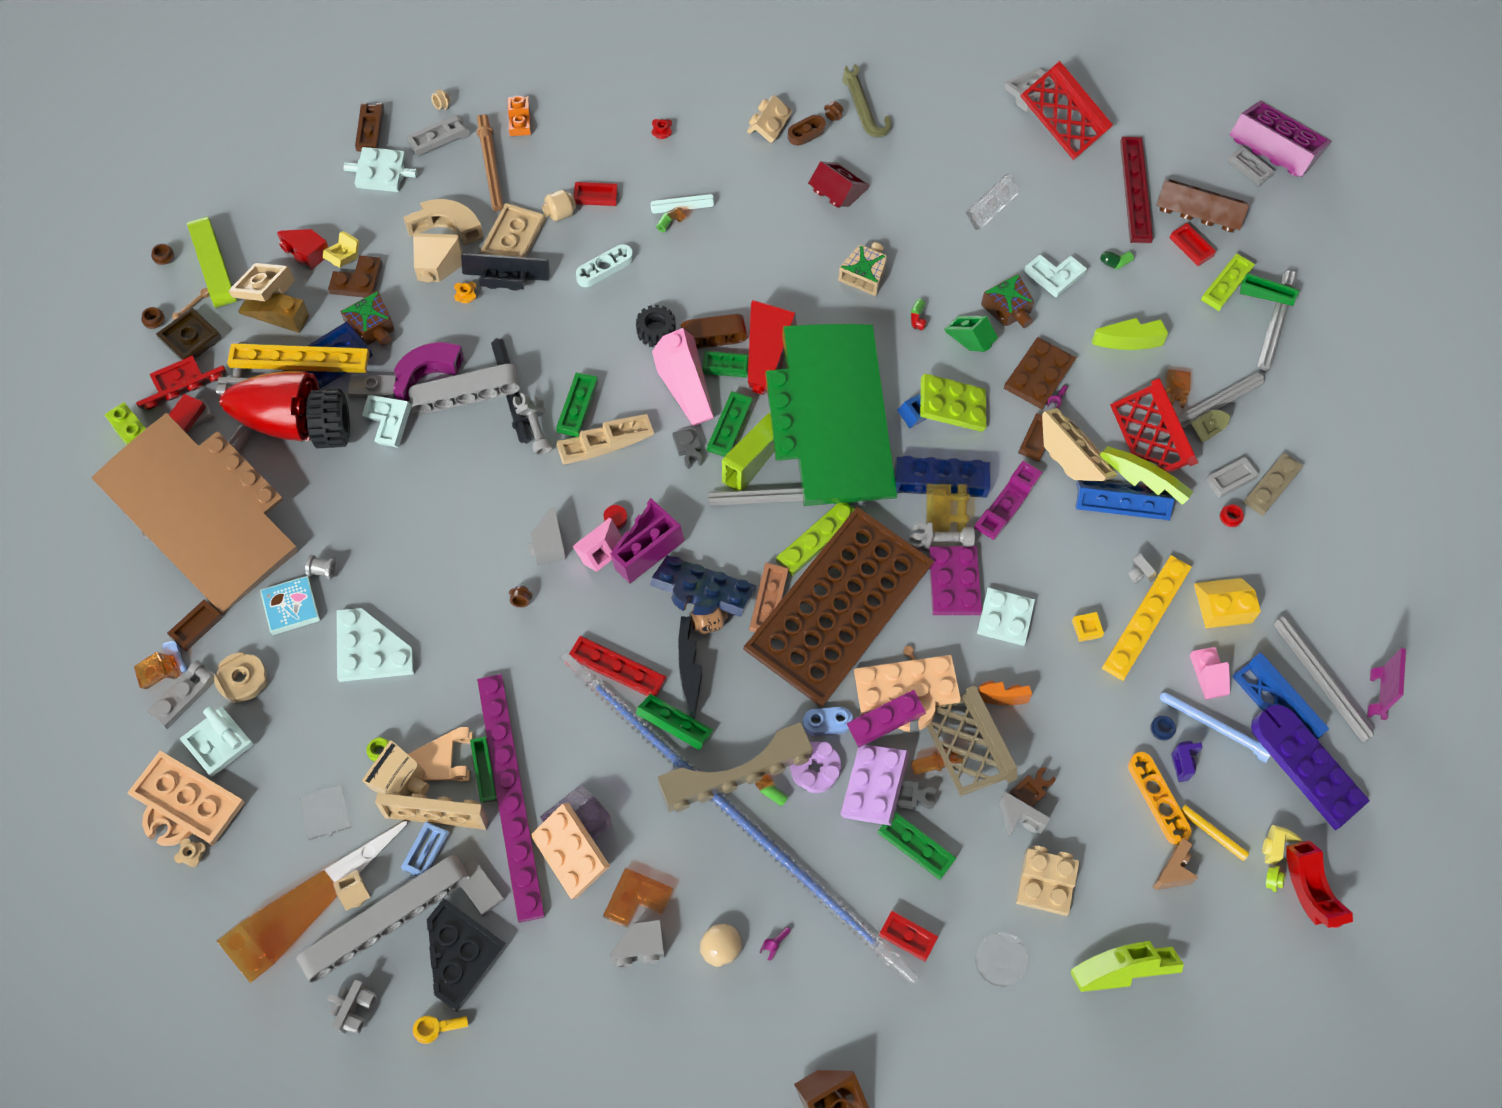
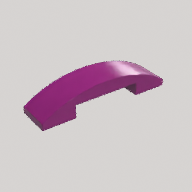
(1009, 501)

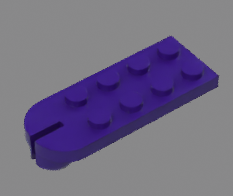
(1308, 765)

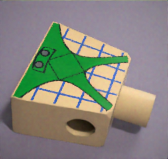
(864, 268)

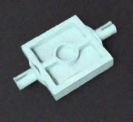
(380, 169)

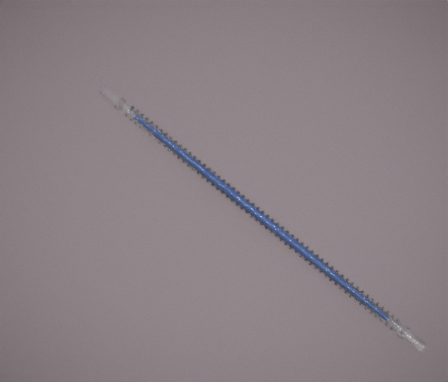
(891, 958)

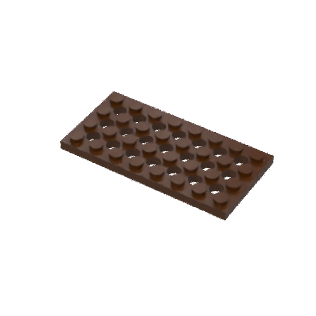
(862, 635)

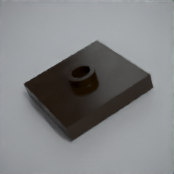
(188, 335)

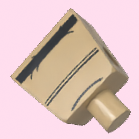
(396, 772)

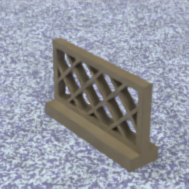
(990, 739)

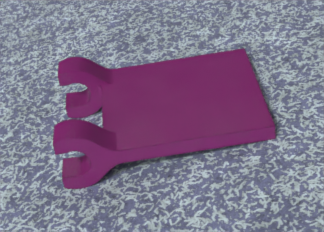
(1391, 685)

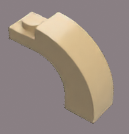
(445, 214)

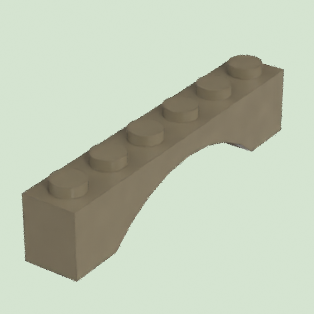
(687, 786)

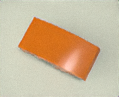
(519, 116)
(996, 694)

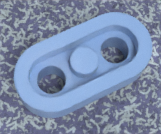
(828, 723)

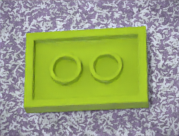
(953, 402)

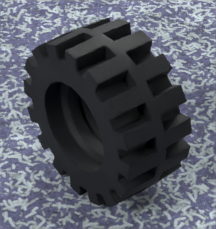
(654, 315)

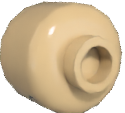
(559, 205)

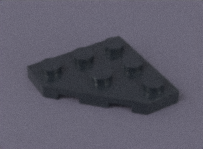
(459, 953)

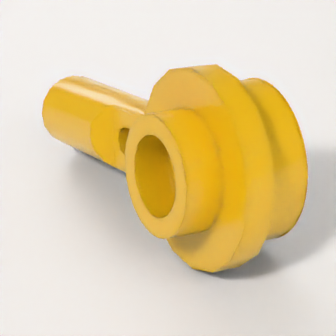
(428, 1028)

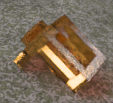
(155, 669)

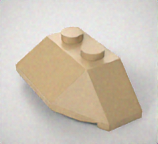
(1073, 449)

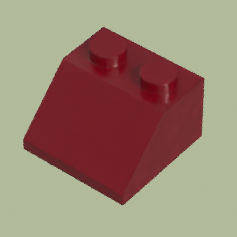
(837, 184)

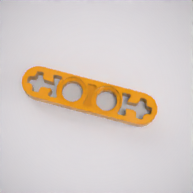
(1155, 799)

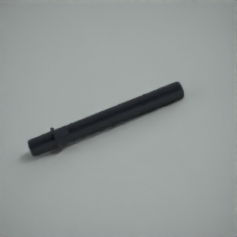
(520, 422)

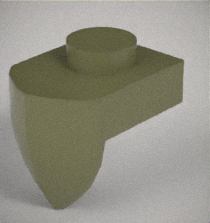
(1210, 424)

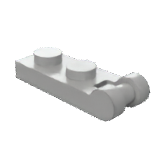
(438, 135)
(182, 694)

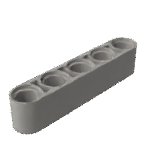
(464, 389)

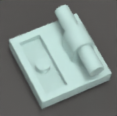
(216, 741)

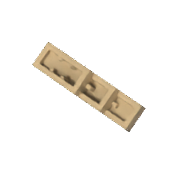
(603, 440)

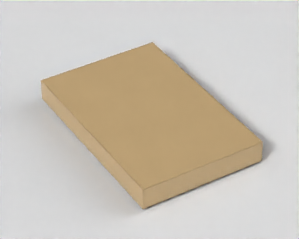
(513, 232)

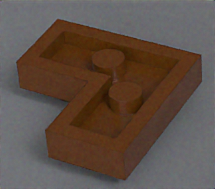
(360, 283)

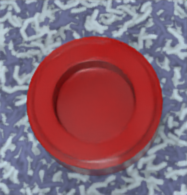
(617, 514)

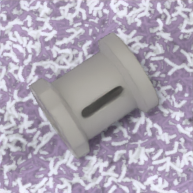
(320, 567)

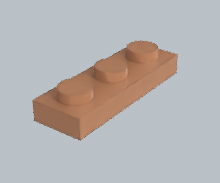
(768, 594)

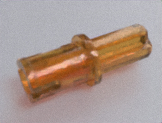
(933, 762)

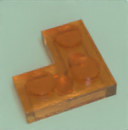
(635, 890)

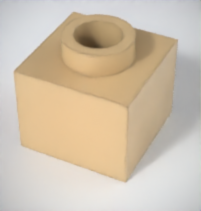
(351, 890)

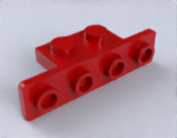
(178, 378)

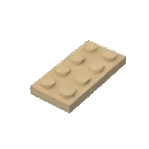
(439, 811)

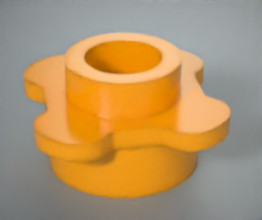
(465, 297)

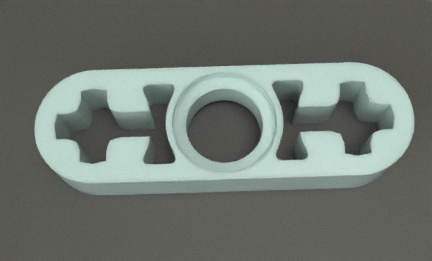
(600, 274)

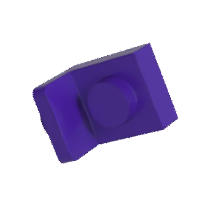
(1183, 762)

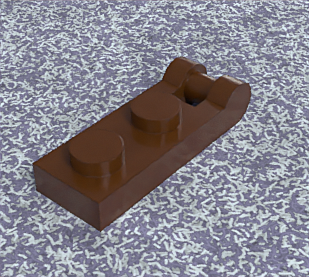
(369, 126)

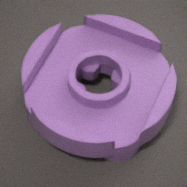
(828, 774)

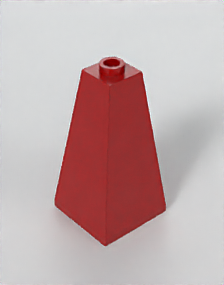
(766, 342)

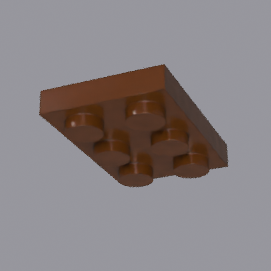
(1040, 373)

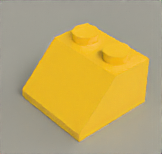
(1227, 602)

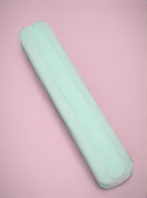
(685, 203)

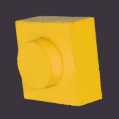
(1087, 627)

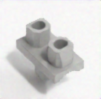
(349, 1002)

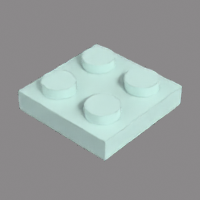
(1005, 616)

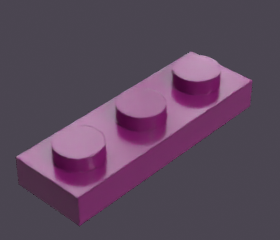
(886, 718)

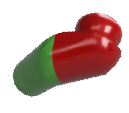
(917, 309)

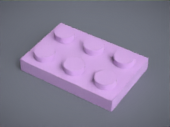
(875, 784)

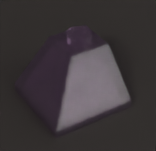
(588, 810)

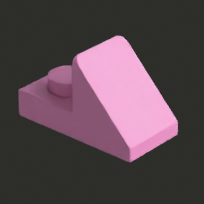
(1211, 673)

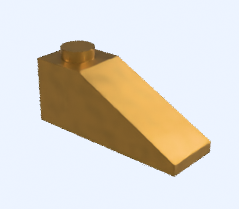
(277, 310)

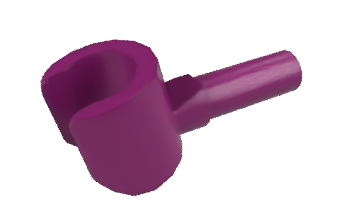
(1057, 399)
(773, 944)

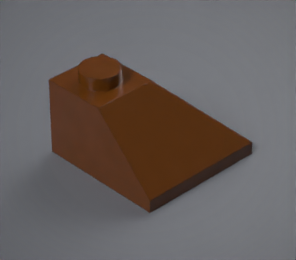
(831, 1090)

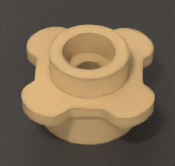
(197, 853)

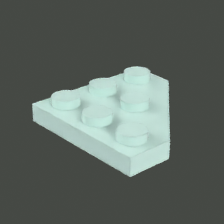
(369, 648)

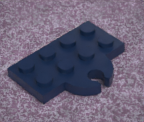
(702, 587)

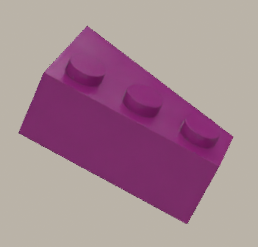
(647, 542)

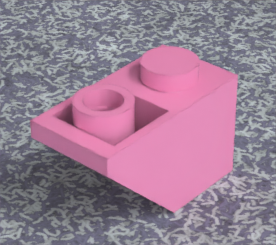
(596, 546)

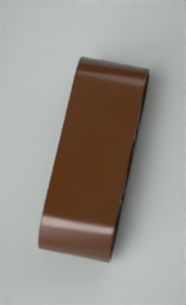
(717, 330)

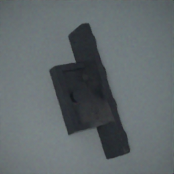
(504, 271)

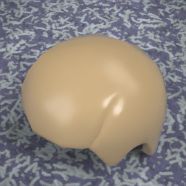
(720, 944)

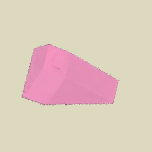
(682, 373)

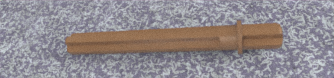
(485, 133)

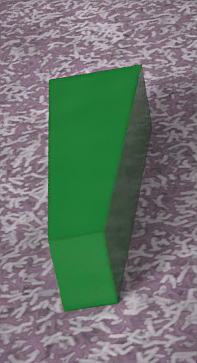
(1268, 290)
(483, 769)

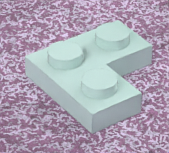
(1054, 278)
(392, 418)

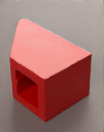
(304, 245)

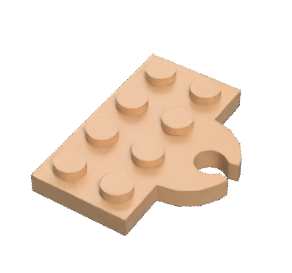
(929, 677)
(183, 802)

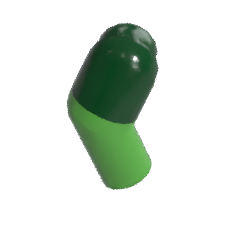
(1116, 261)

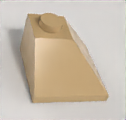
(436, 256)

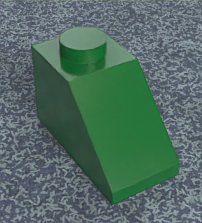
(972, 332)

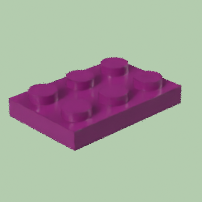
(955, 580)

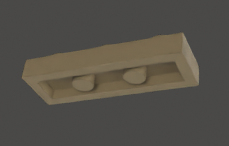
(1273, 484)

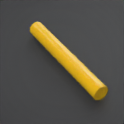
(1214, 833)

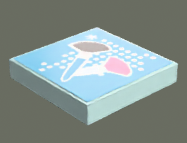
(289, 605)

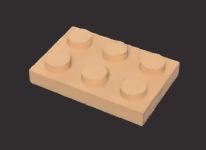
(570, 850)

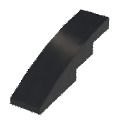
(689, 672)

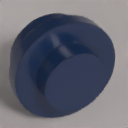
(1163, 728)

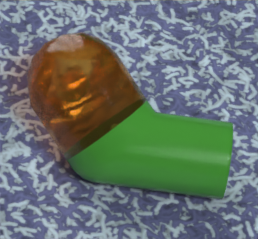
(675, 213)
(770, 790)

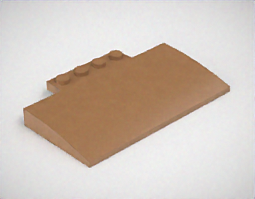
(199, 509)

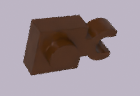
(1031, 790)

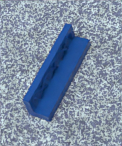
(1123, 499)
(1281, 691)

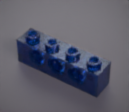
(908, 482)

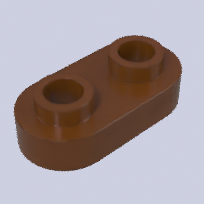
(803, 130)

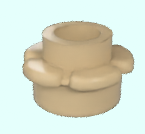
(440, 99)

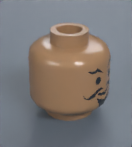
(708, 623)

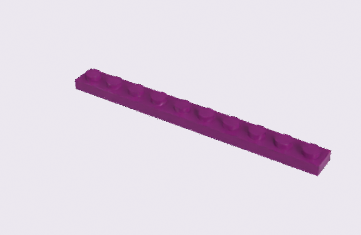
(510, 799)

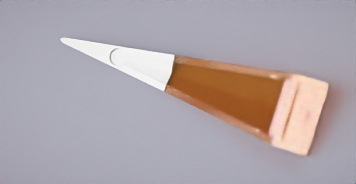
(271, 930)

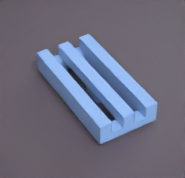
(417, 844)

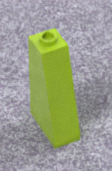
(748, 456)

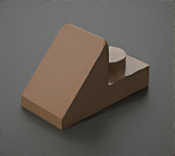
(1174, 872)

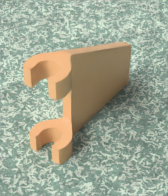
(437, 757)

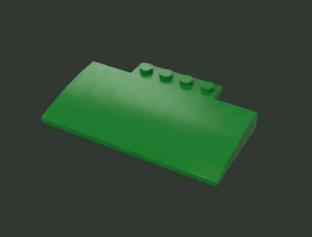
(832, 414)

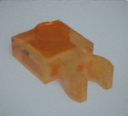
(1178, 386)

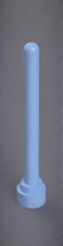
(1213, 723)

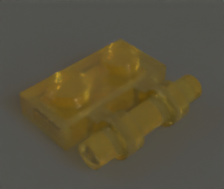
(939, 506)

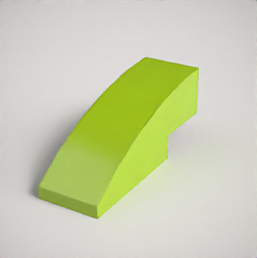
(1131, 335)

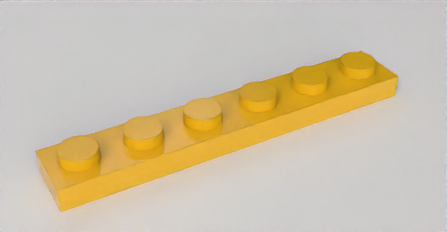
(298, 358)
(1146, 618)

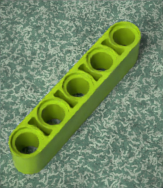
(211, 261)

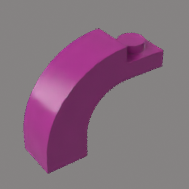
(424, 360)

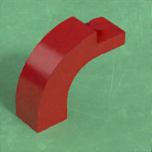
(1311, 886)

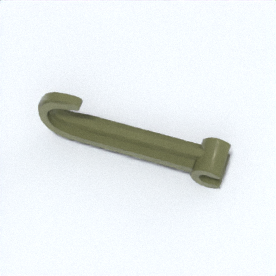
(852, 81)

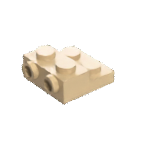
(262, 282)
(1047, 880)

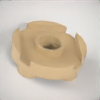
(248, 688)

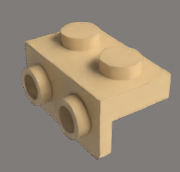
(770, 118)

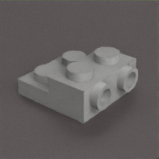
(1021, 83)

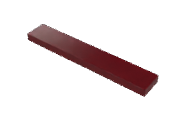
(1136, 190)

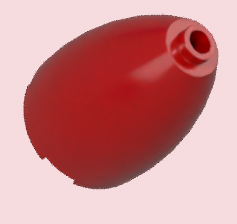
(272, 403)

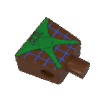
(1009, 302)
(370, 319)

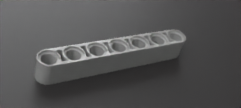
(382, 919)

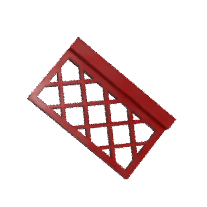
(1078, 98)
(1170, 419)

